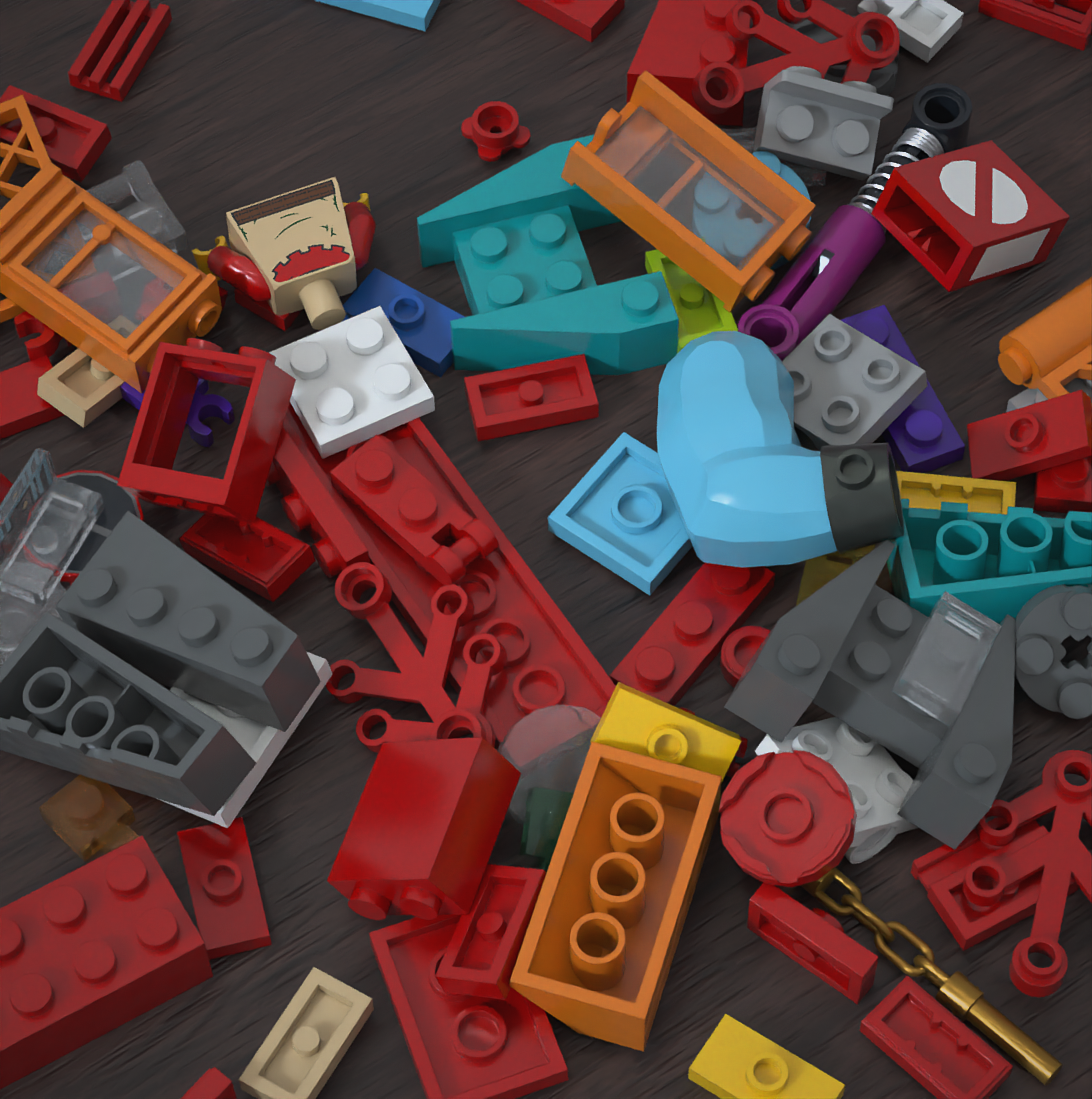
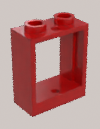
(162, 420)

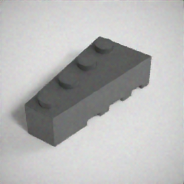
(188, 627)
(109, 722)

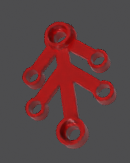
(799, 49)
(421, 677)
(1057, 853)

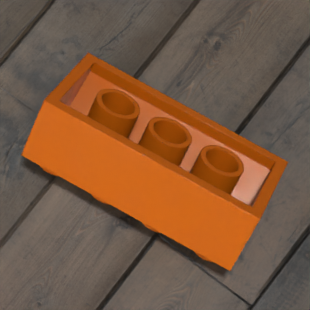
(617, 894)

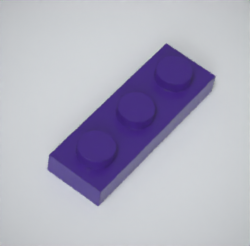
(923, 433)

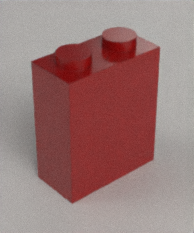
(424, 828)

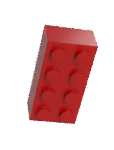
(91, 957)

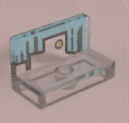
(42, 529)

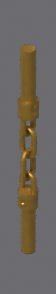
(954, 991)

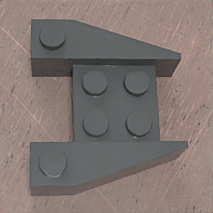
(846, 655)

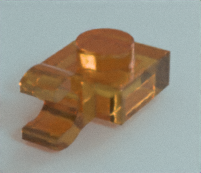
(89, 817)

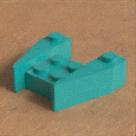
(533, 280)

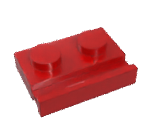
(943, 878)

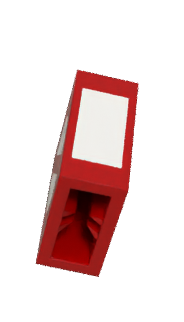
(969, 215)

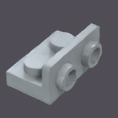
(821, 122)

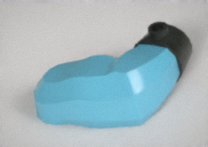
(741, 470)

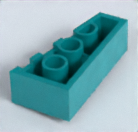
(987, 557)

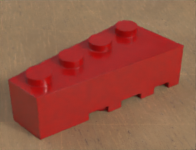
(682, 42)

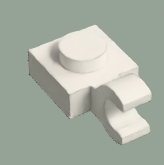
(921, 24)

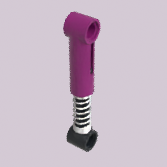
(852, 233)

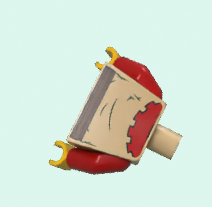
(296, 251)

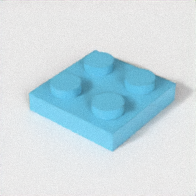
(625, 516)

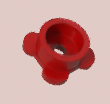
(492, 118)

